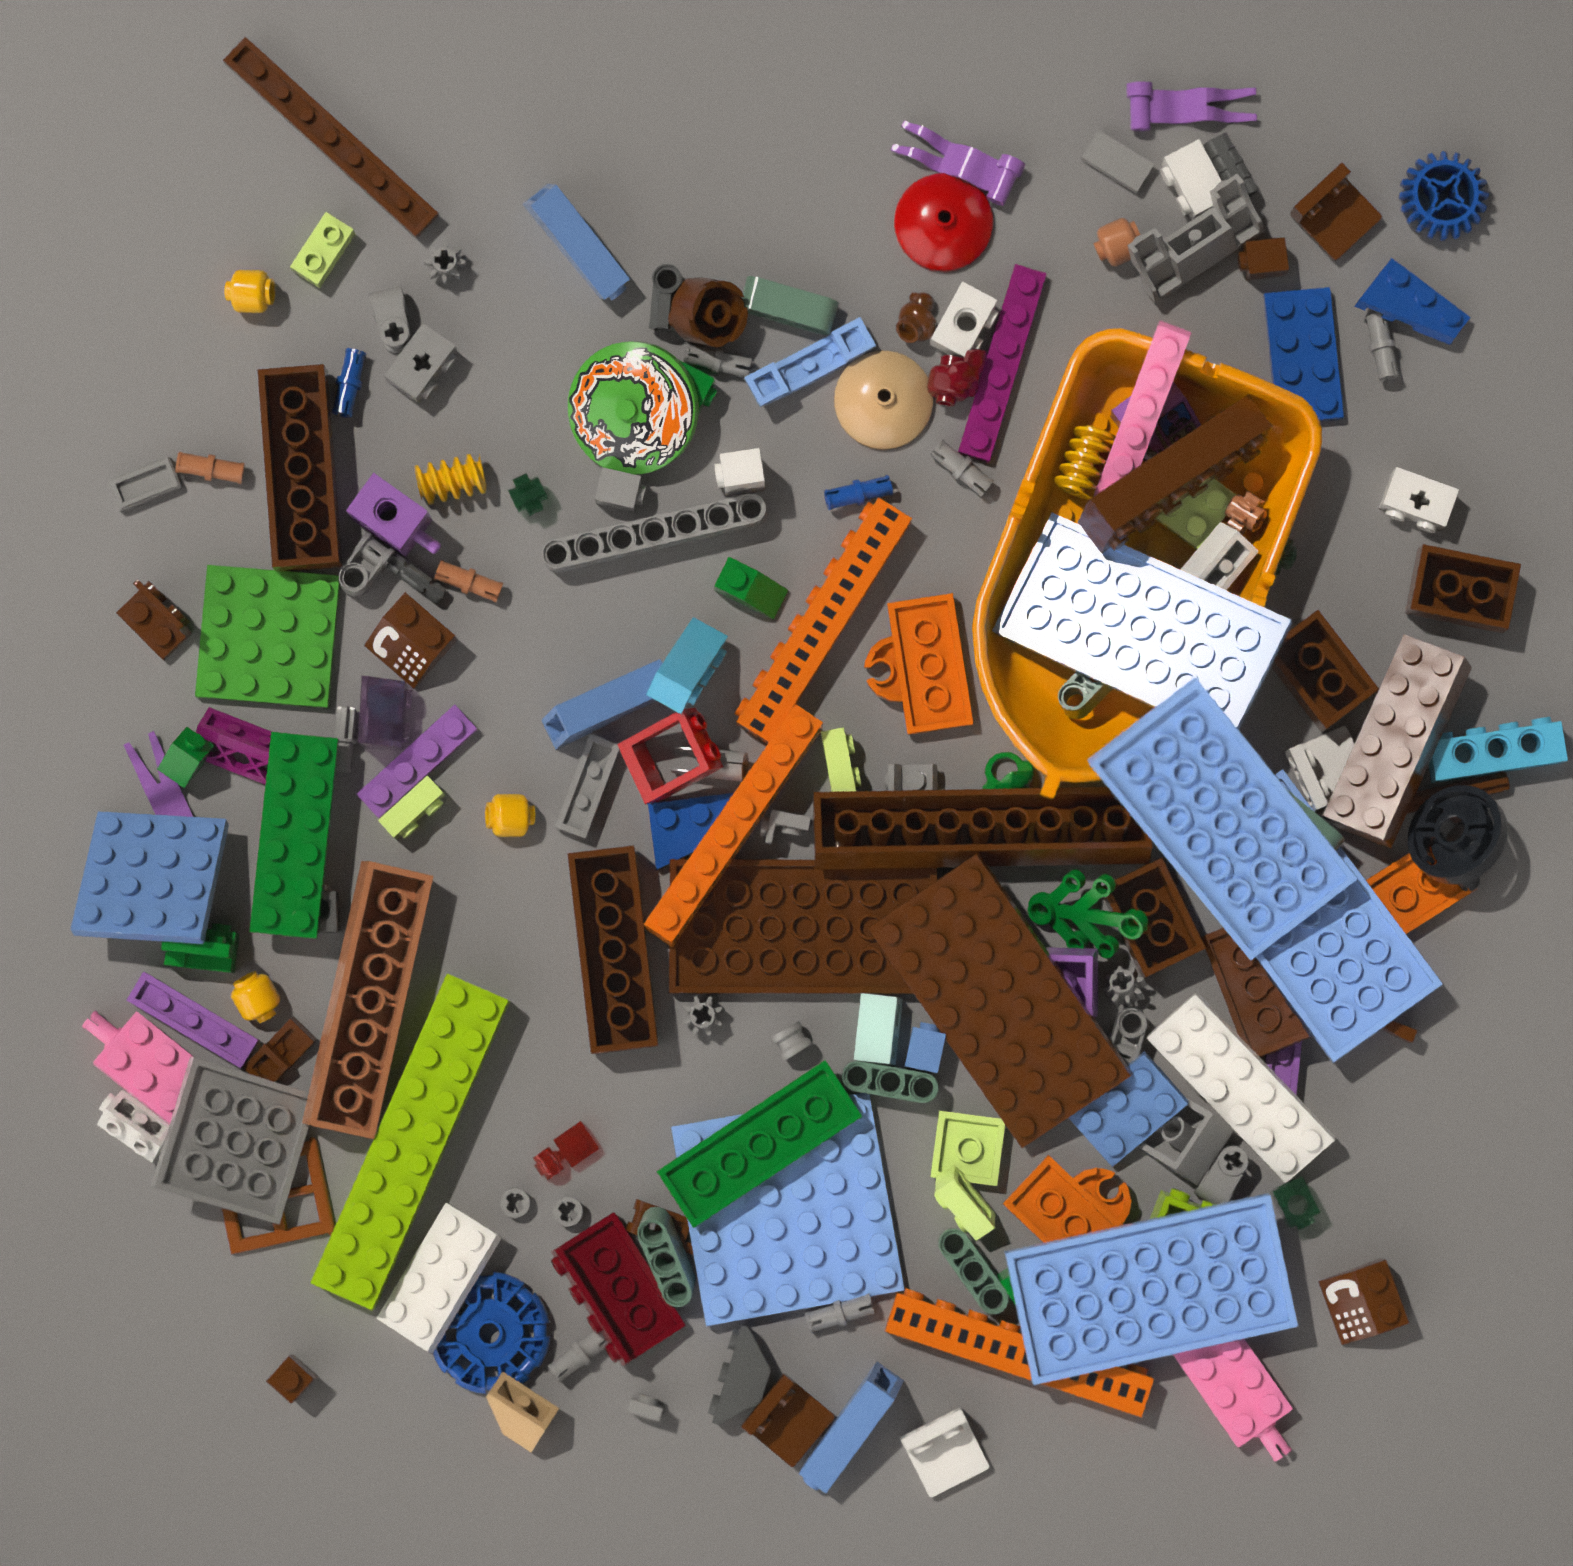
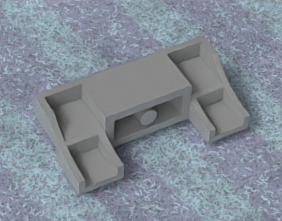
(1198, 244)

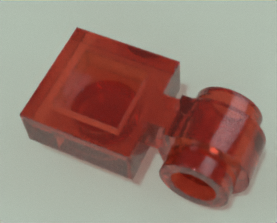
(573, 1146)

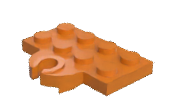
(924, 665)
(1067, 1206)

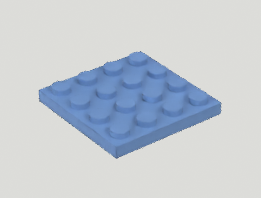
(150, 877)

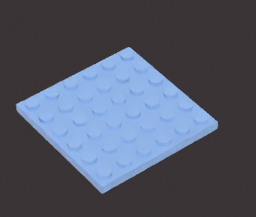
(802, 1234)

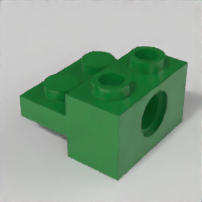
(216, 953)

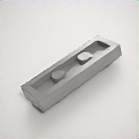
(587, 786)

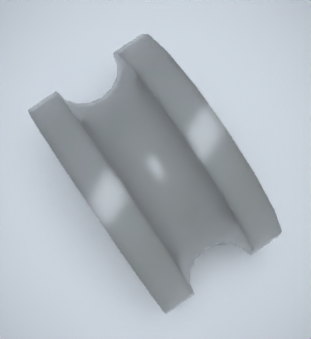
(525, 1202)
(558, 1213)

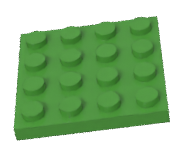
(267, 636)

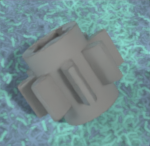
(452, 268)
(1118, 980)
(699, 1006)

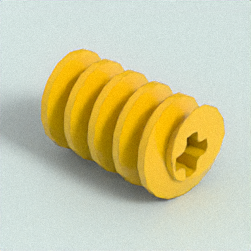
(1082, 460)
(451, 479)

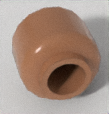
(1114, 240)

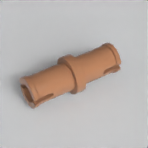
(210, 467)
(468, 581)

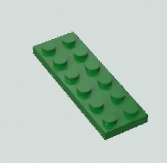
(294, 835)
(759, 1144)

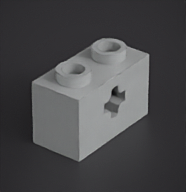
(422, 346)

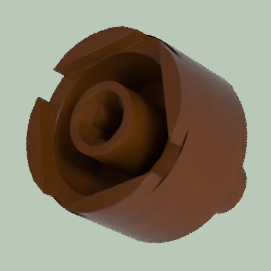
(708, 311)

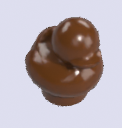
(916, 319)

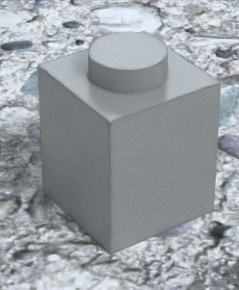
(620, 490)

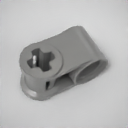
(391, 315)
(365, 563)
(1126, 1042)
(1220, 1182)

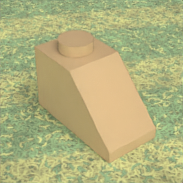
(520, 1411)

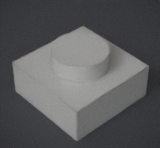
(646, 1407)

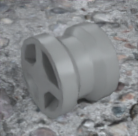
(791, 1040)

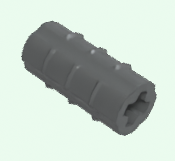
(1228, 162)

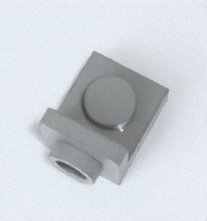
(911, 777)
(790, 823)

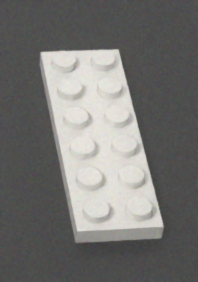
(1241, 1087)

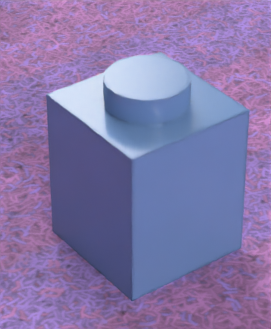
(925, 1048)

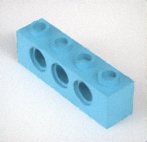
(1549, 750)

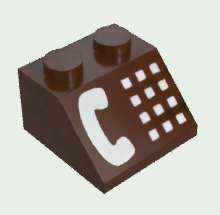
(410, 640)
(1363, 1301)

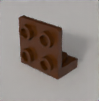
(1335, 213)
(153, 622)
(788, 1420)

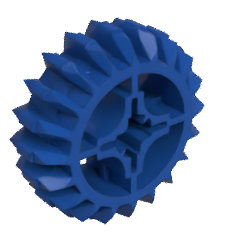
(1431, 186)

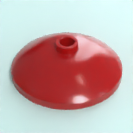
(939, 244)

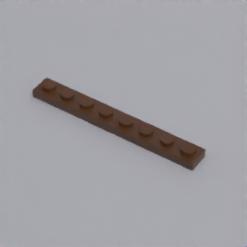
(331, 137)

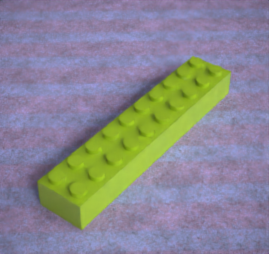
(410, 1142)

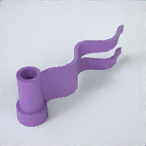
(1181, 106)
(966, 163)
(165, 796)

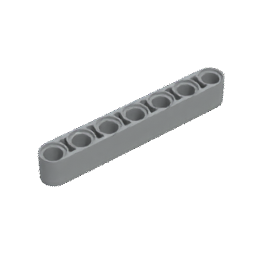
(667, 521)

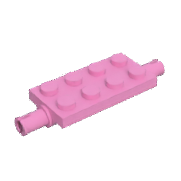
(141, 1061)
(1238, 1393)

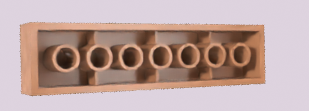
(367, 999)

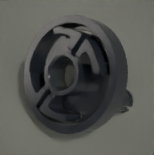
(1471, 854)

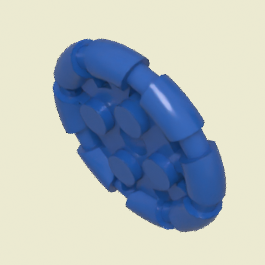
(510, 1334)

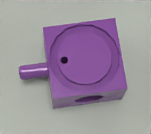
(401, 532)

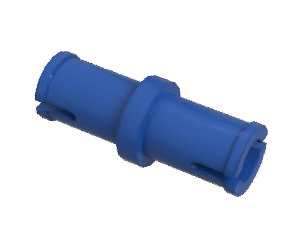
(348, 383)
(858, 492)

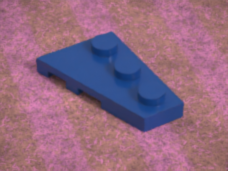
(1408, 299)
(682, 824)

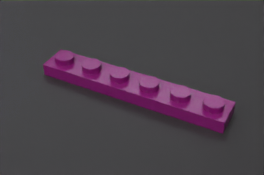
(1002, 363)

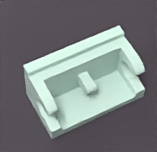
(878, 1029)

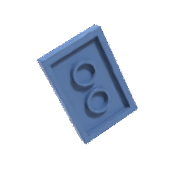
(1130, 1110)

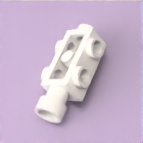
(133, 1124)

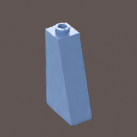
(577, 241)
(600, 706)
(851, 1427)

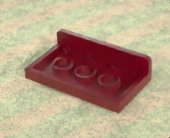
(616, 1289)

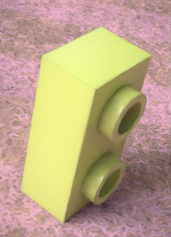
(322, 250)
(837, 750)
(403, 815)
(967, 1205)

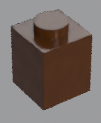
(1264, 259)
(291, 1378)

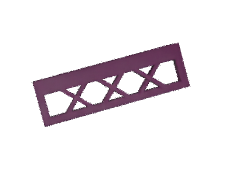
(235, 736)

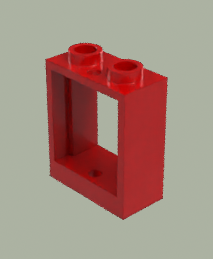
(644, 769)

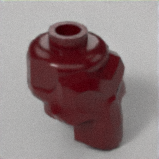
(956, 377)

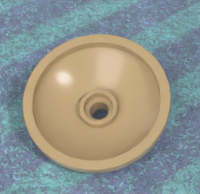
(878, 422)

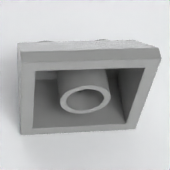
(1188, 1141)

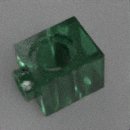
(1282, 1195)

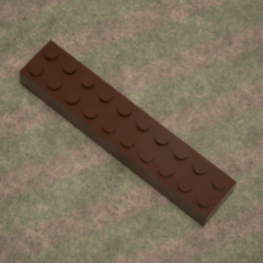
(954, 825)

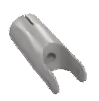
(732, 762)

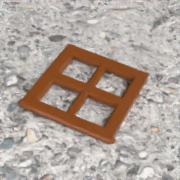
(282, 1232)

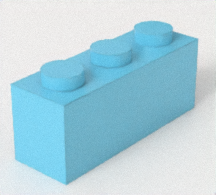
(688, 666)

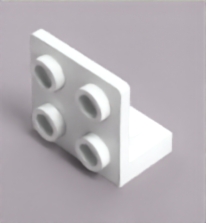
(1320, 764)
(945, 1452)

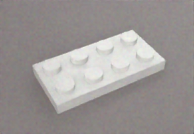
(439, 1278)

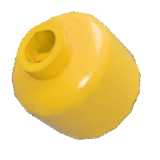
(250, 291)
(509, 815)
(255, 997)

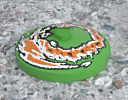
(633, 407)

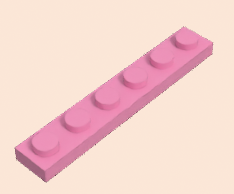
(1145, 403)

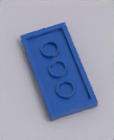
(1305, 348)

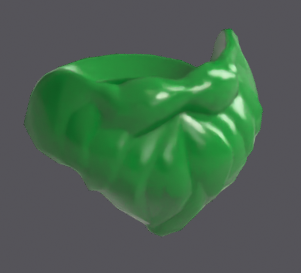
(1014, 779)

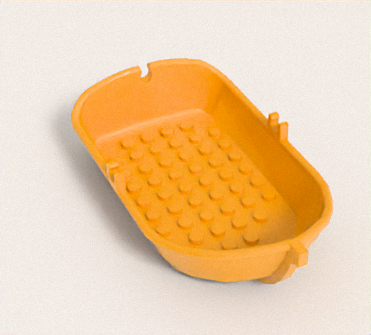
(1098, 378)

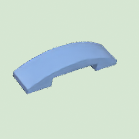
(810, 363)

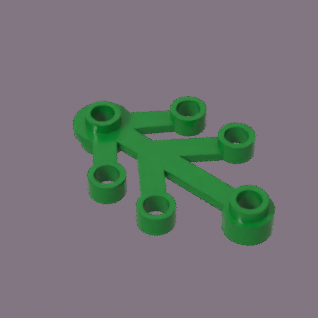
(1084, 916)

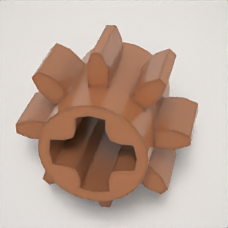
(1245, 512)

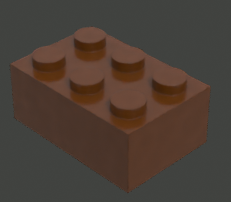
(1463, 588)
(1321, 671)
(1170, 929)

